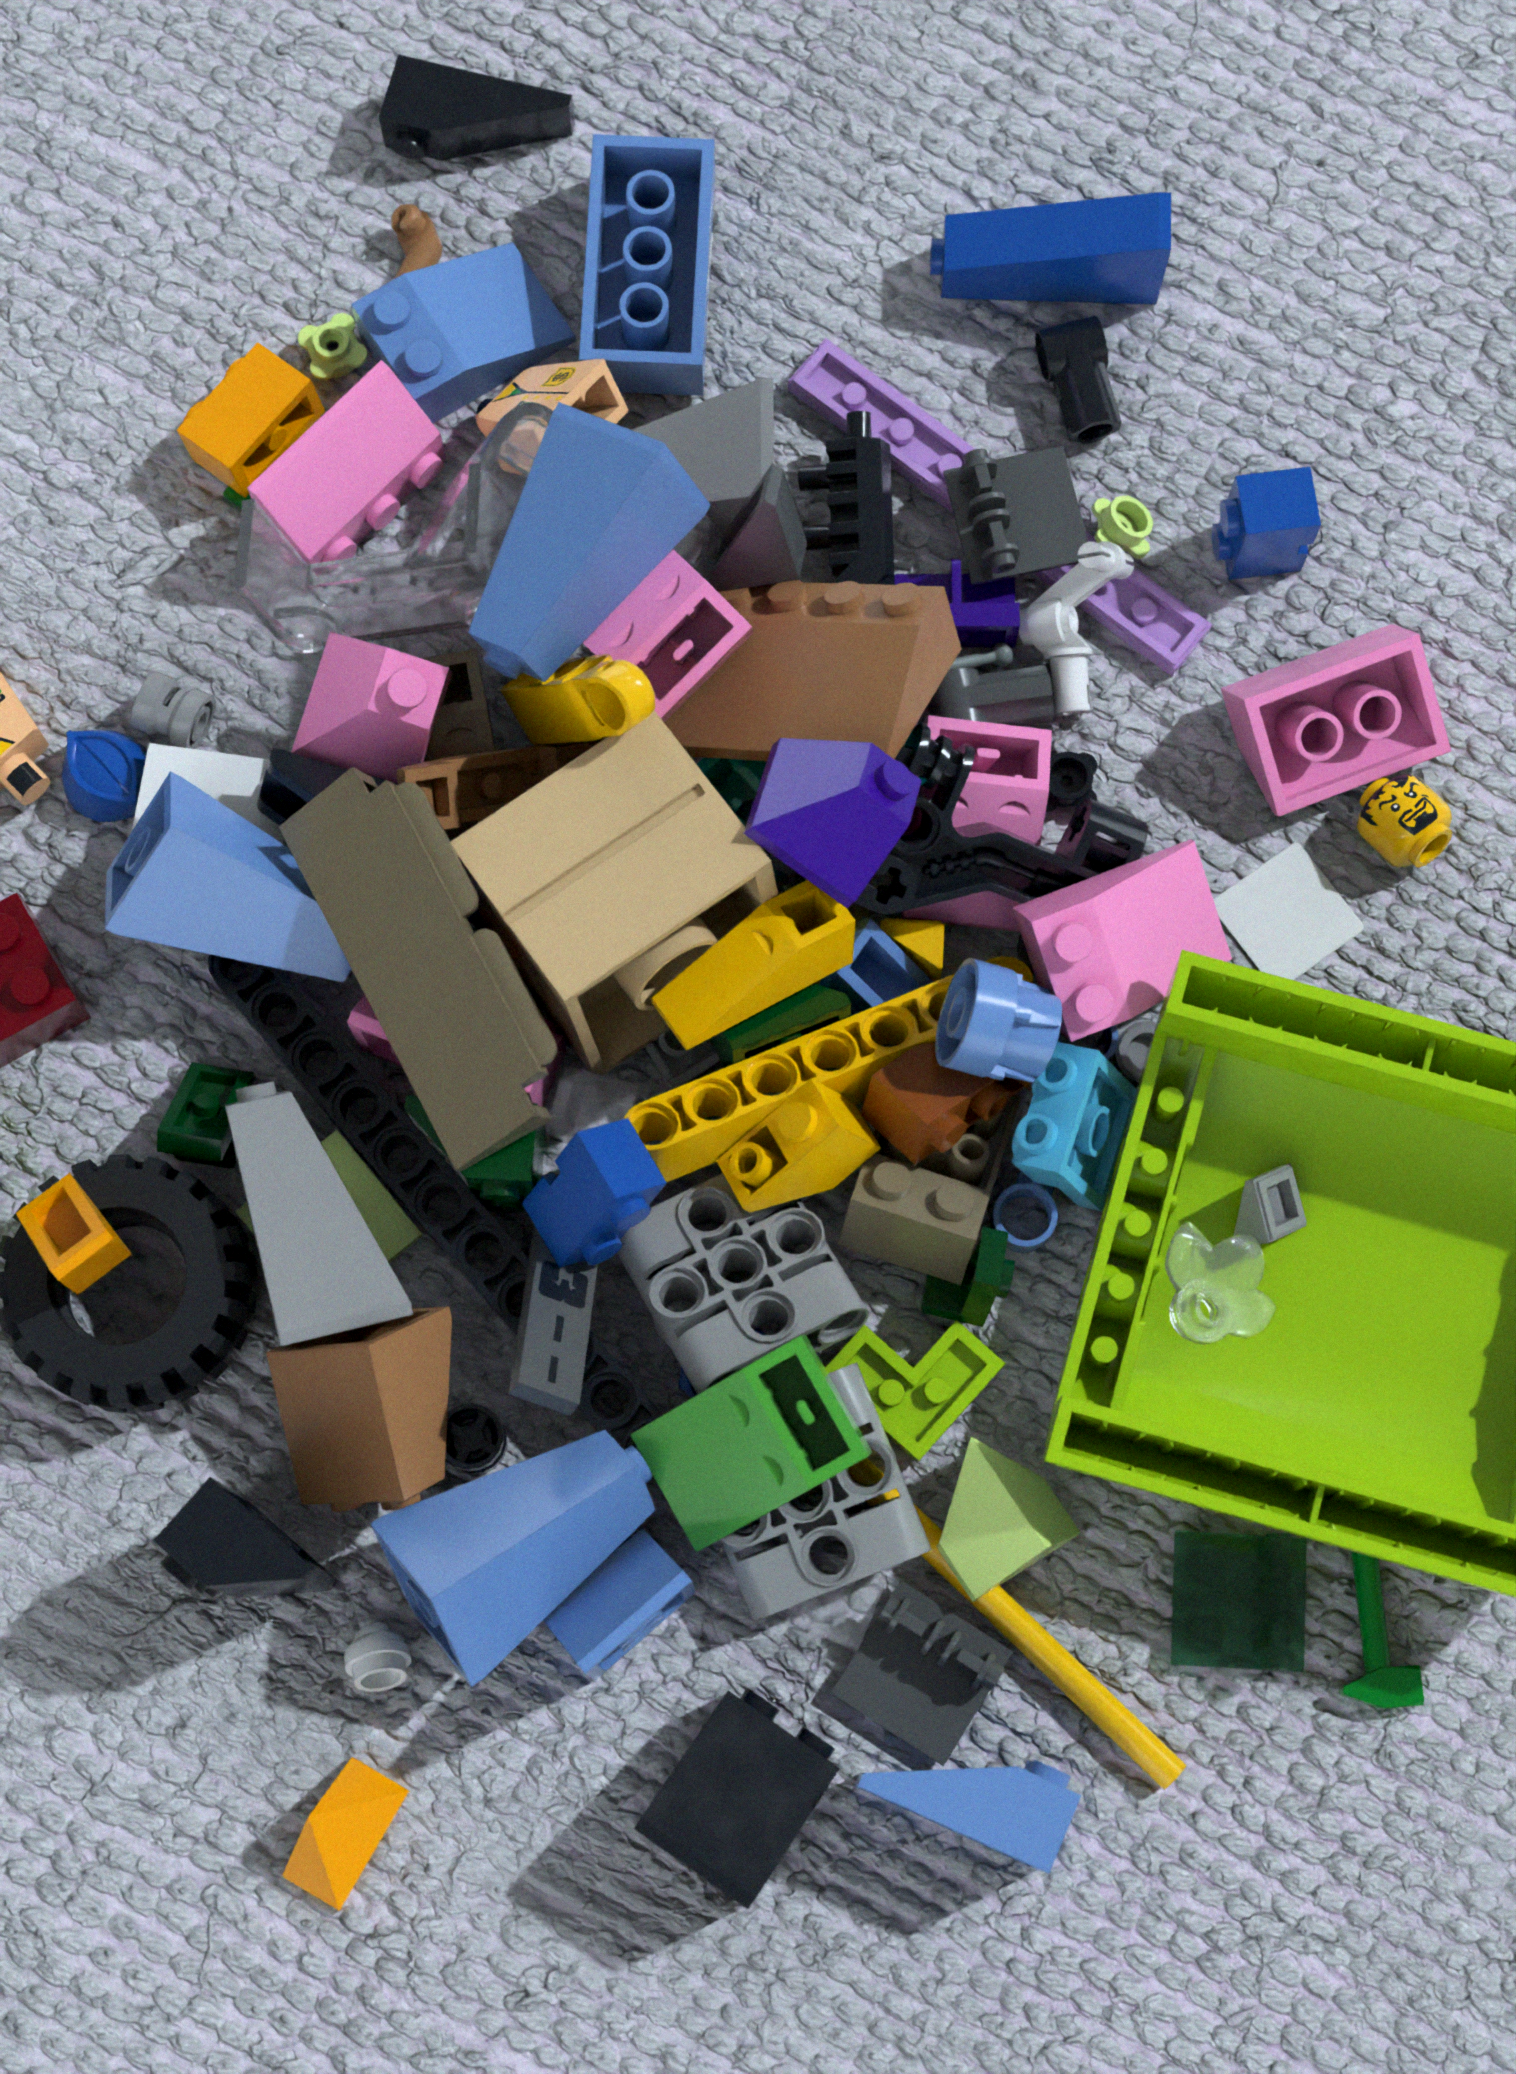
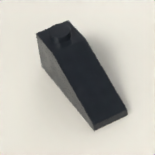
(463, 113)

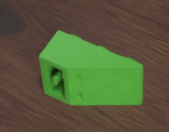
(751, 1443)

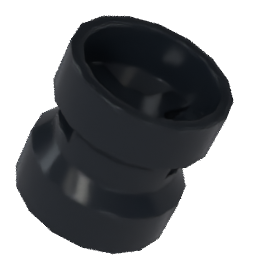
(466, 1435)

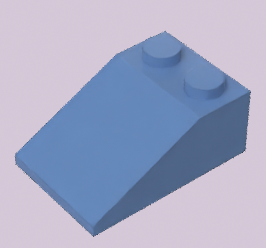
(461, 327)
(619, 1604)
(999, 1807)

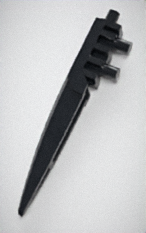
(858, 505)

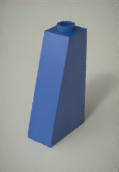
(1058, 251)

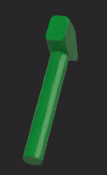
(1381, 1684)

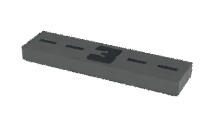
(553, 1330)

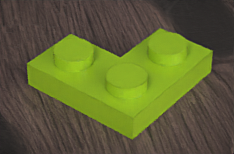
(922, 1400)

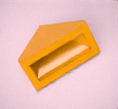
(344, 1832)

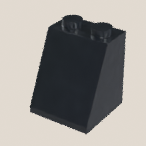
(739, 1796)

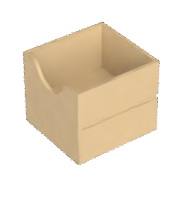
(614, 885)

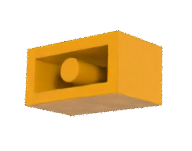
(250, 418)

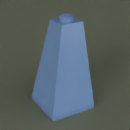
(581, 539)
(217, 888)
(513, 1545)

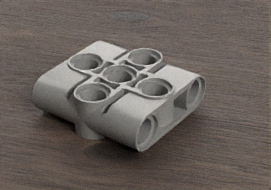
(718, 1334)
(873, 1537)

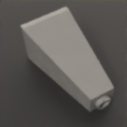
(722, 445)
(309, 1235)

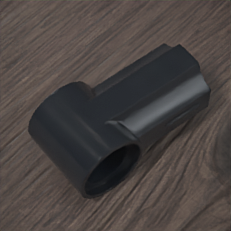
(1076, 362)

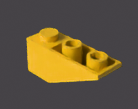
(759, 963)

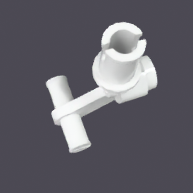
(1053, 623)

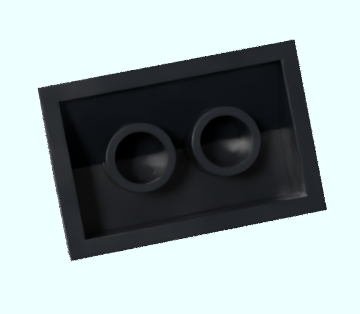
(234, 1549)

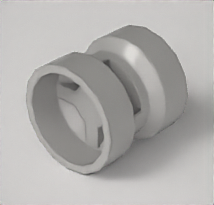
(172, 711)

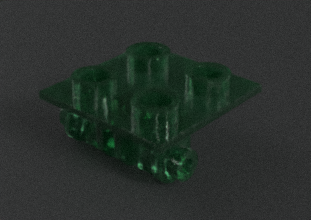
(1238, 1601)

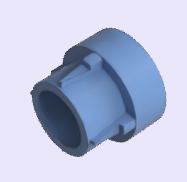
(997, 1023)

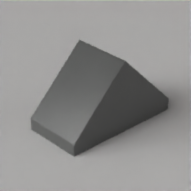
(763, 540)

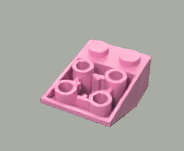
(672, 631)
(1003, 789)

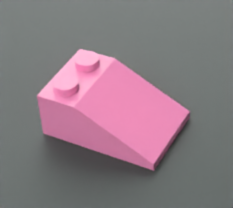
(1118, 936)

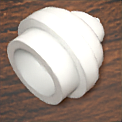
(377, 1658)

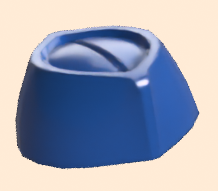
(103, 774)

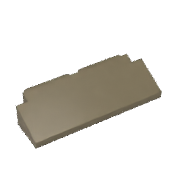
(433, 982)

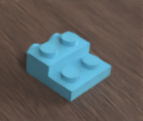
(1074, 1125)

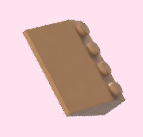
(822, 668)

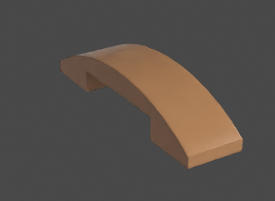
(483, 782)

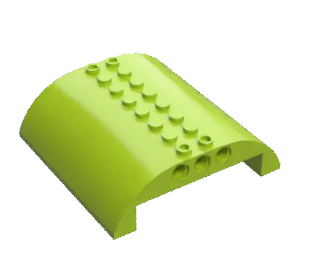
(1390, 1362)

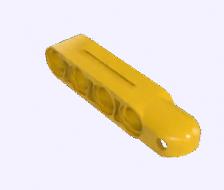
(581, 700)

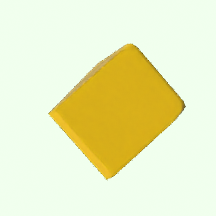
(919, 941)

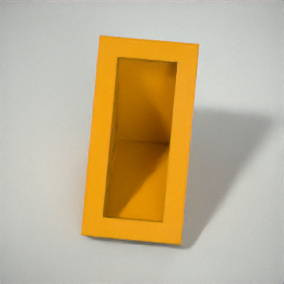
(72, 1235)

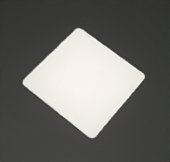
(1287, 914)

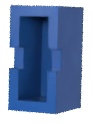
(1267, 523)
(597, 1195)

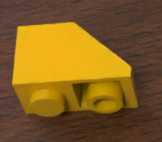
(799, 1149)

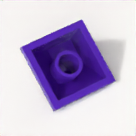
(832, 811)

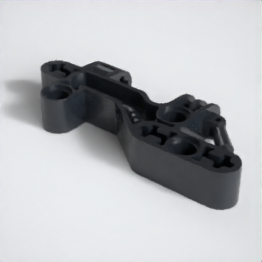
(955, 862)

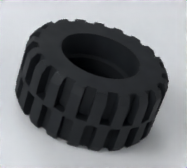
(187, 1345)

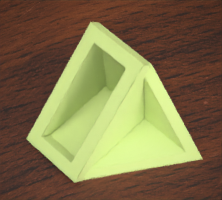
(1000, 1521)

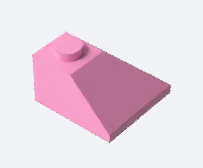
(371, 708)

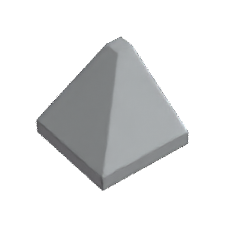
(1270, 1206)

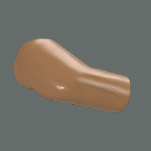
(416, 238)

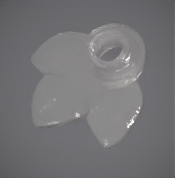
(1223, 1280)

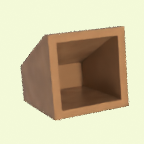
(367, 1410)

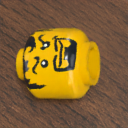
(1404, 821)

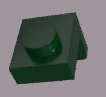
(985, 1279)

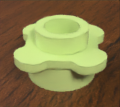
(335, 363)
(1123, 523)

